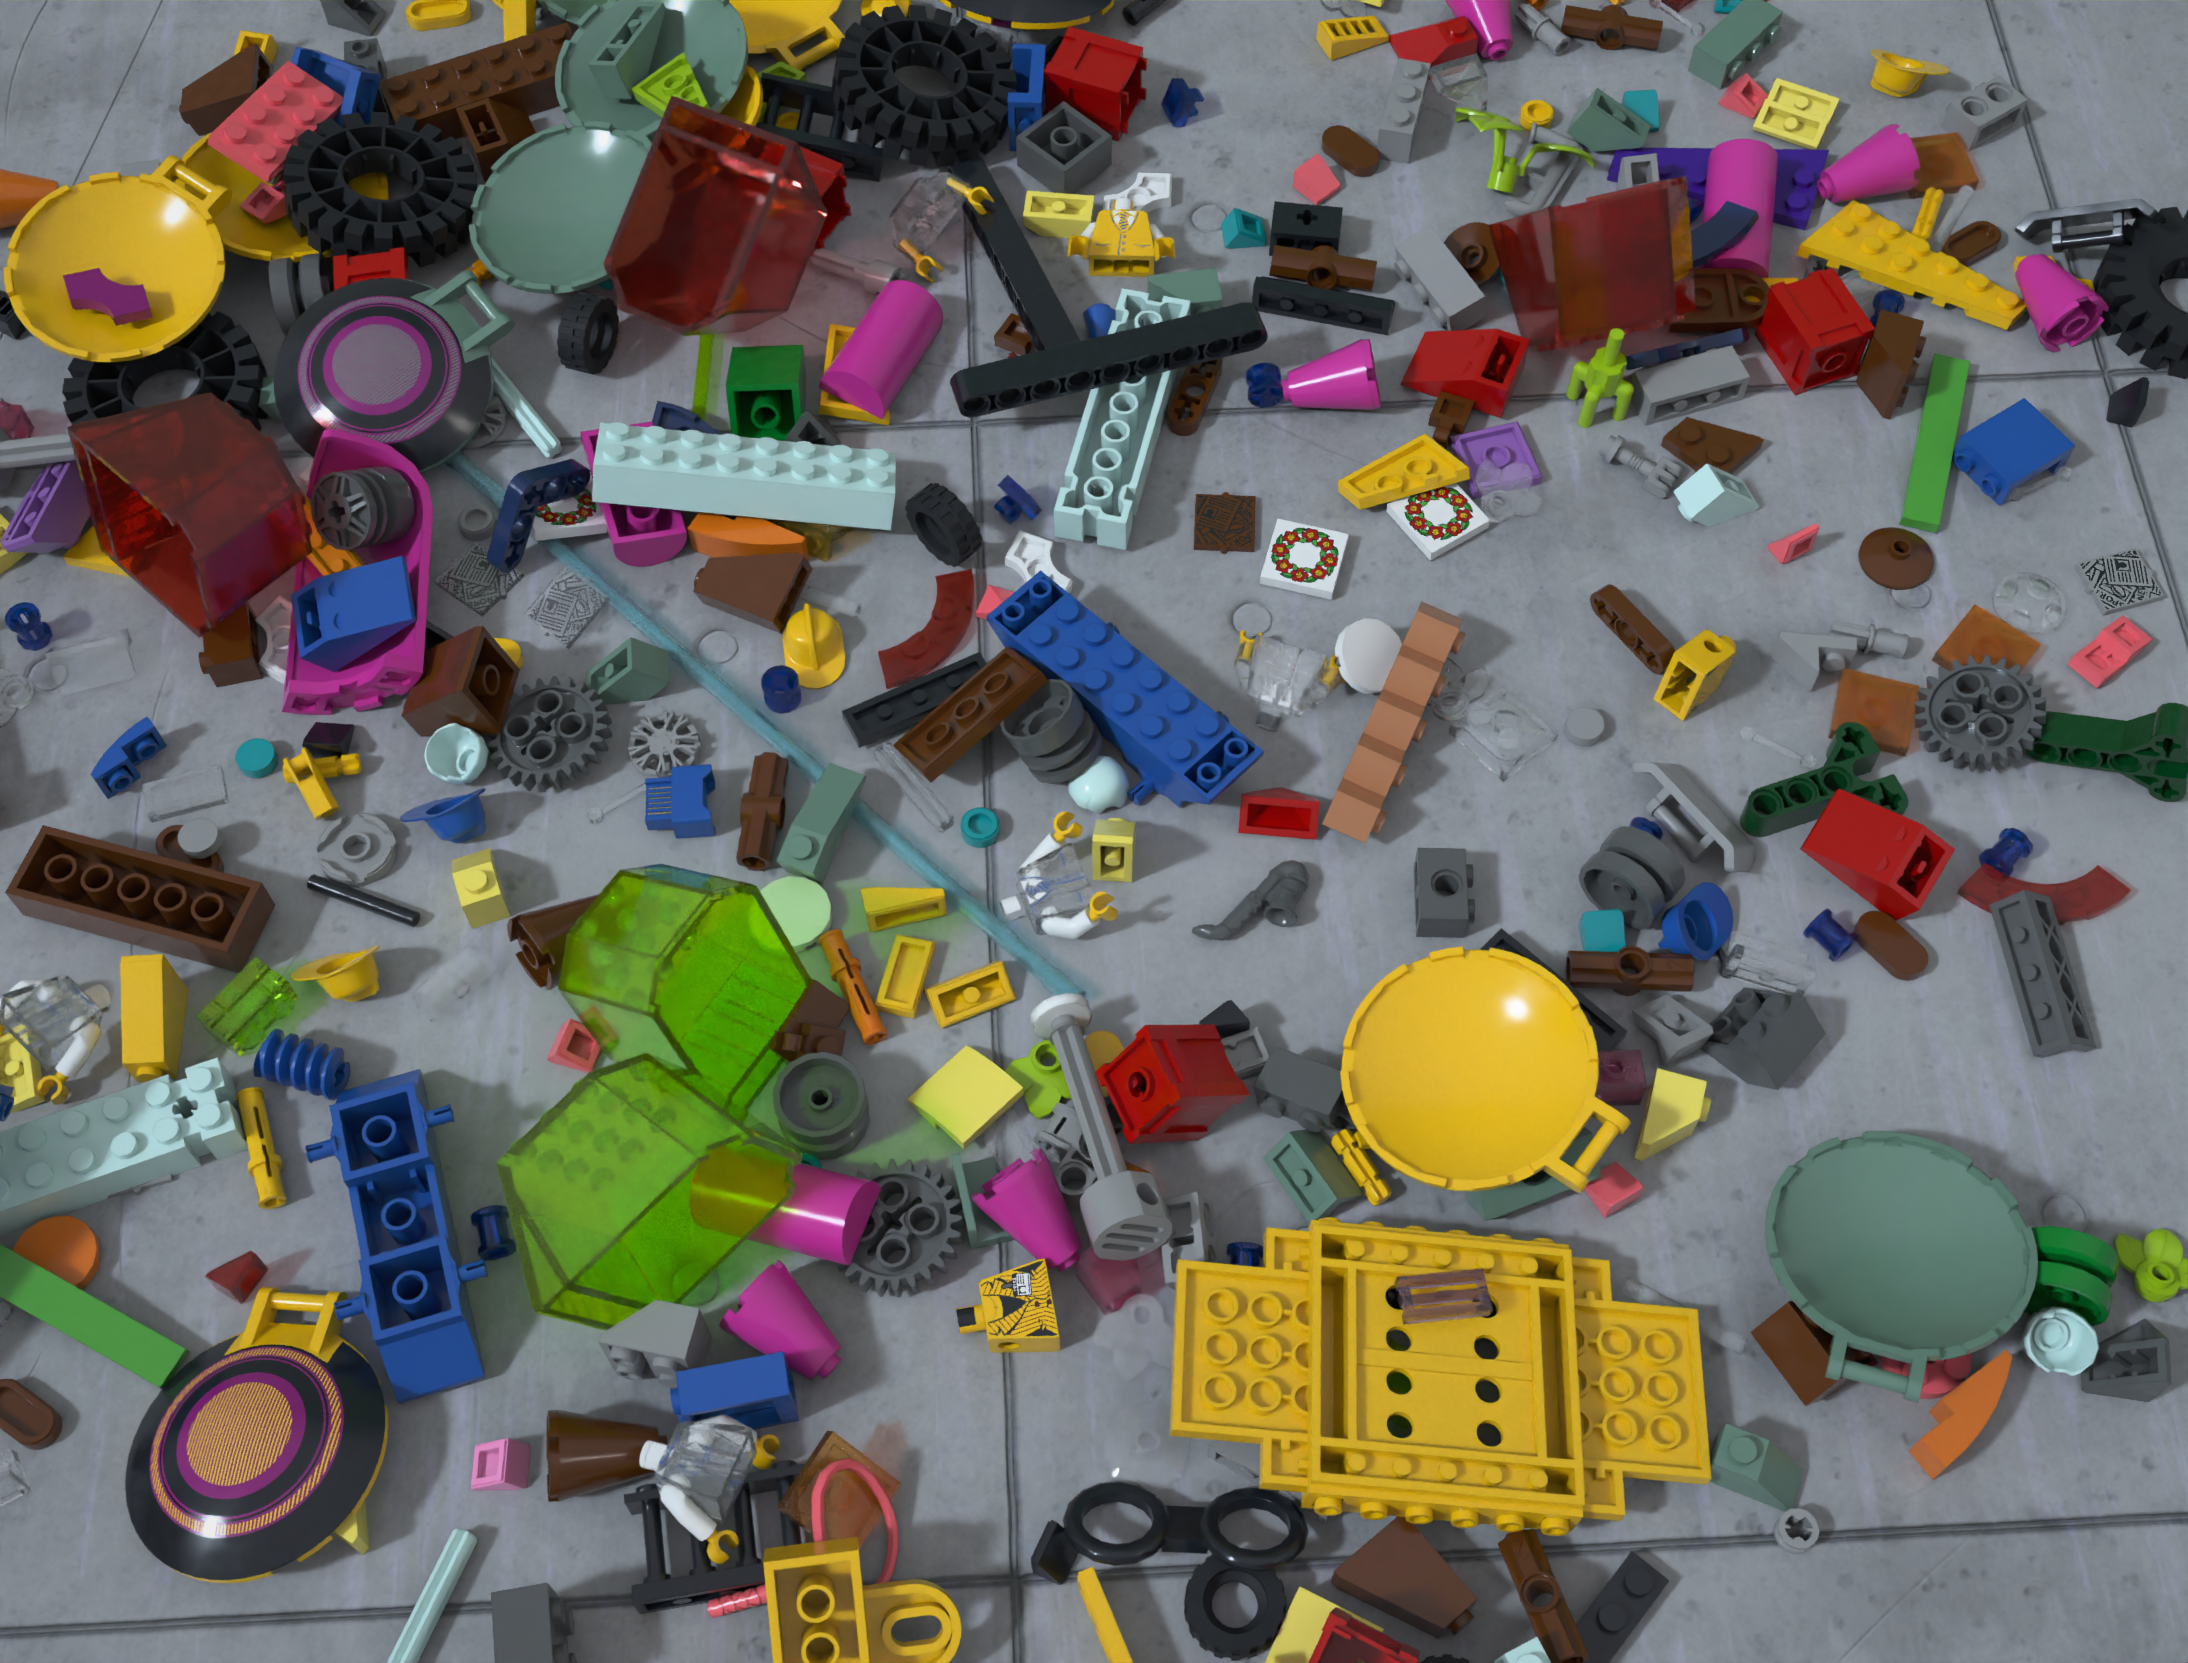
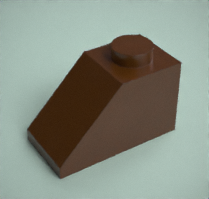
(232, 650)

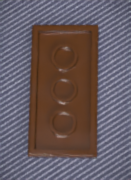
(970, 713)

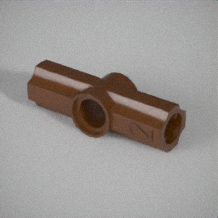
(1611, 27)
(1323, 268)
(762, 811)
(1653, 970)
(1534, 1577)

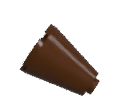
(543, 938)
(593, 1453)

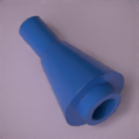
(1099, 319)

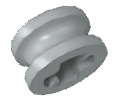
(1796, 1516)

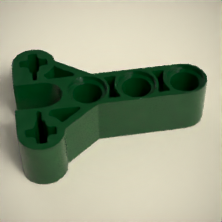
(2144, 749)
(1848, 756)

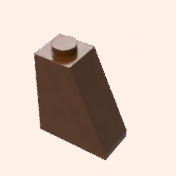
(223, 89)
(754, 586)
(1407, 1580)

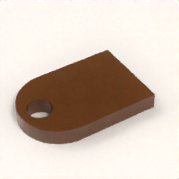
(1722, 301)

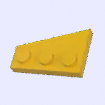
(1402, 473)

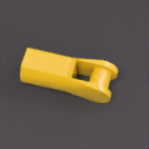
(314, 788)

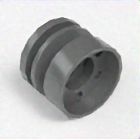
(362, 507)
(1053, 733)

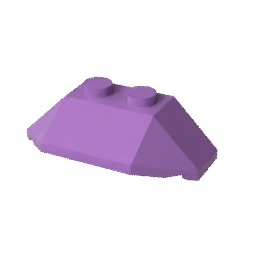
(50, 512)

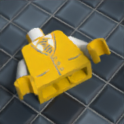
(1121, 242)

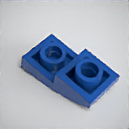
(117, 765)

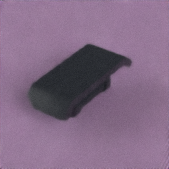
(2084, 215)

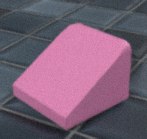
(500, 1465)

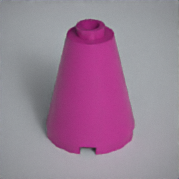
(1490, 22)
(1873, 168)
(2058, 302)
(1336, 380)
(1032, 1210)
(781, 1318)

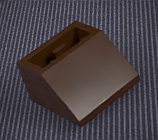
(492, 131)
(1890, 361)
(1802, 1352)

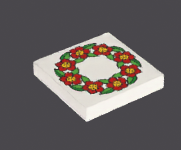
(569, 517)
(1438, 519)
(1304, 559)

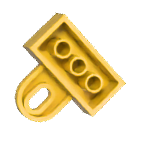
(829, 1616)

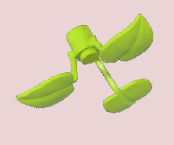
(1504, 168)

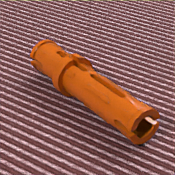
(847, 973)

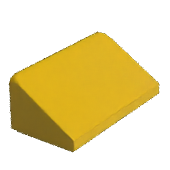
(518, 18)
(969, 993)

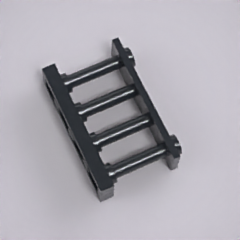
(811, 98)
(704, 1581)

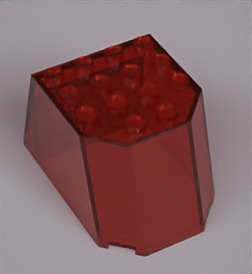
(715, 225)
(1599, 265)
(192, 505)

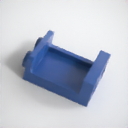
(350, 81)
(1029, 100)
(2011, 450)

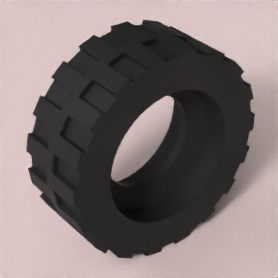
(587, 333)
(943, 524)
(1225, 1640)

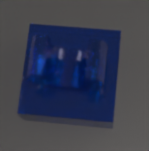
(1180, 102)
(1015, 501)

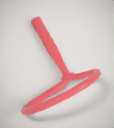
(755, 1596)

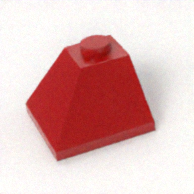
(1436, 42)

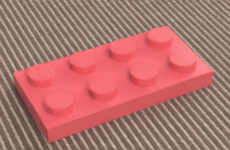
(273, 119)

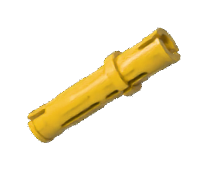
(264, 1162)

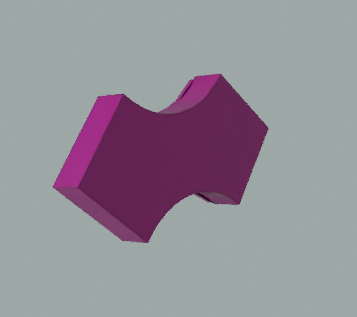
(96, 292)

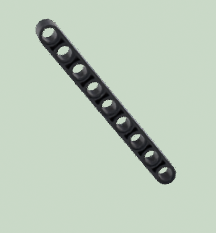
(1015, 262)
(1108, 359)

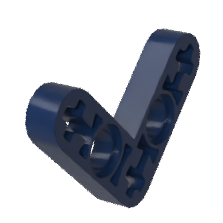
(522, 498)

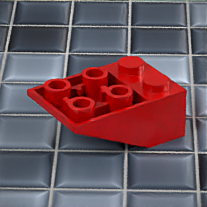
(1469, 364)
(1878, 853)

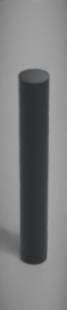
(363, 900)

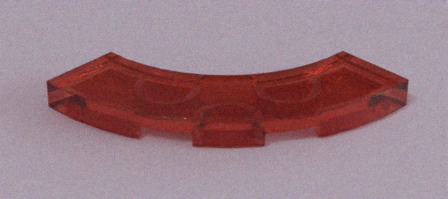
(938, 638)
(2071, 900)

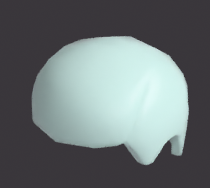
(456, 754)
(1100, 785)
(2060, 1340)

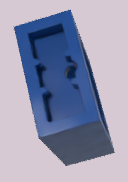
(750, 1390)

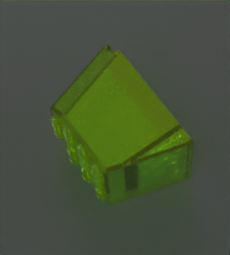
(684, 973)
(638, 1190)

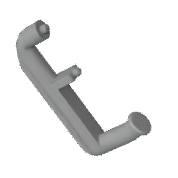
(1551, 184)

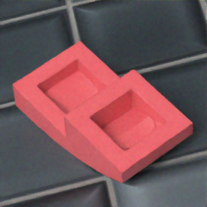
(266, 202)
(2109, 651)

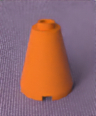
(19, 194)

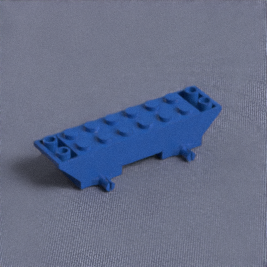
(1143, 711)
(405, 1236)

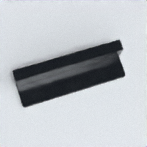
(1323, 305)

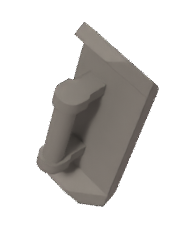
(1738, 848)

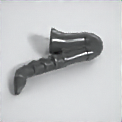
(1279, 889)

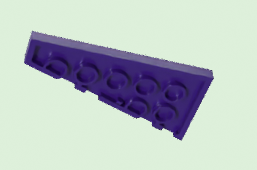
(1795, 182)

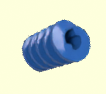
(302, 1064)

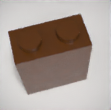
(464, 684)

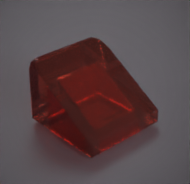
(238, 1276)

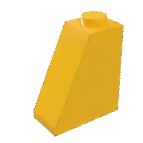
(151, 1016)

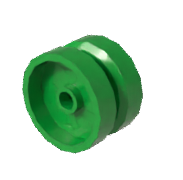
(2073, 1273)

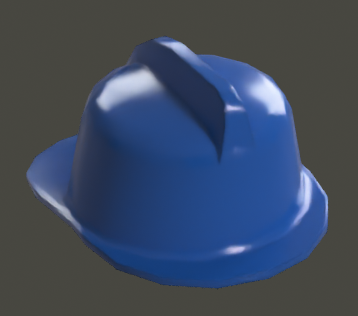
(452, 818)
(1698, 922)

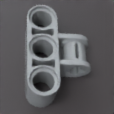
(1066, 1143)

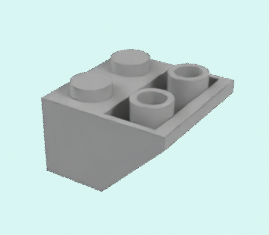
(657, 1342)

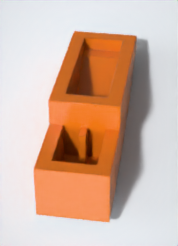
(744, 536)
(1962, 1416)

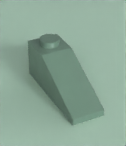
(628, 51)
(821, 824)

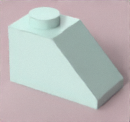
(1714, 497)

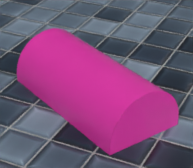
(1745, 175)
(884, 348)
(638, 533)
(822, 1216)

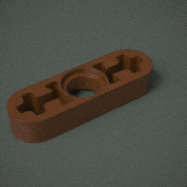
(1197, 404)
(1632, 628)

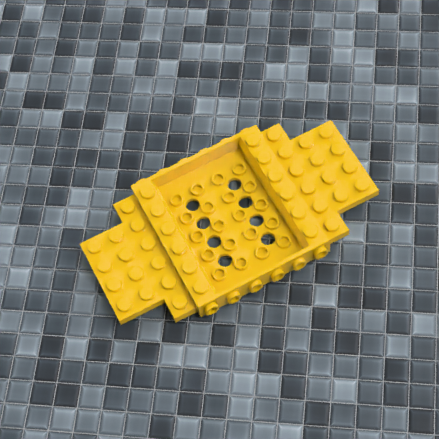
(1304, 1359)

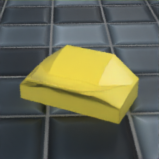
(1057, 213)

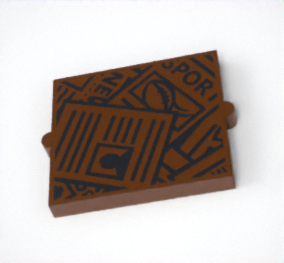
(1224, 523)

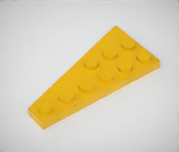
(1905, 263)

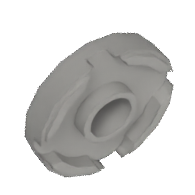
(362, 868)

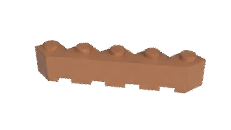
(1394, 723)

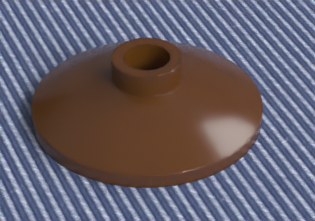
(1474, 241)
(1888, 567)

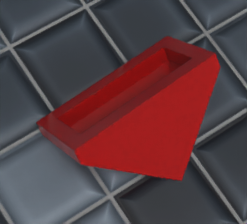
(1279, 813)

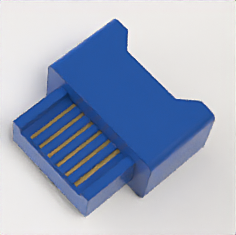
(681, 801)

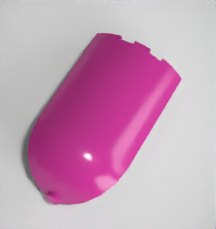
(399, 660)

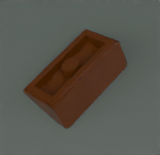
(816, 1007)

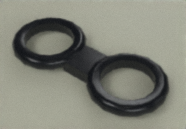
(1185, 1527)

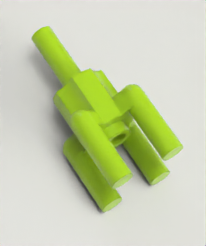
(1602, 380)

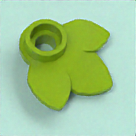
(1041, 1084)
(2155, 1263)

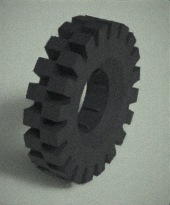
(924, 124)
(352, 224)
(2131, 288)
(214, 350)

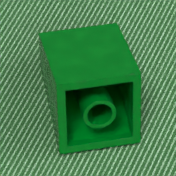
(766, 390)

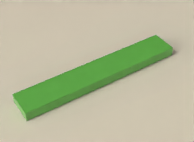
(1934, 443)
(88, 1320)

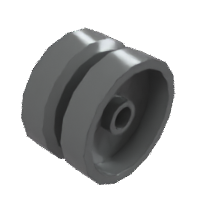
(298, 287)
(1632, 875)
(822, 1105)

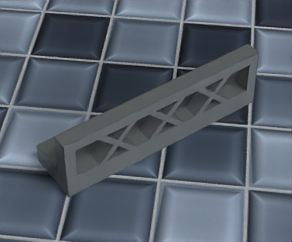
(2041, 974)

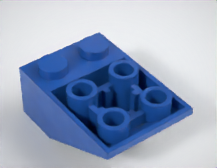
(352, 612)

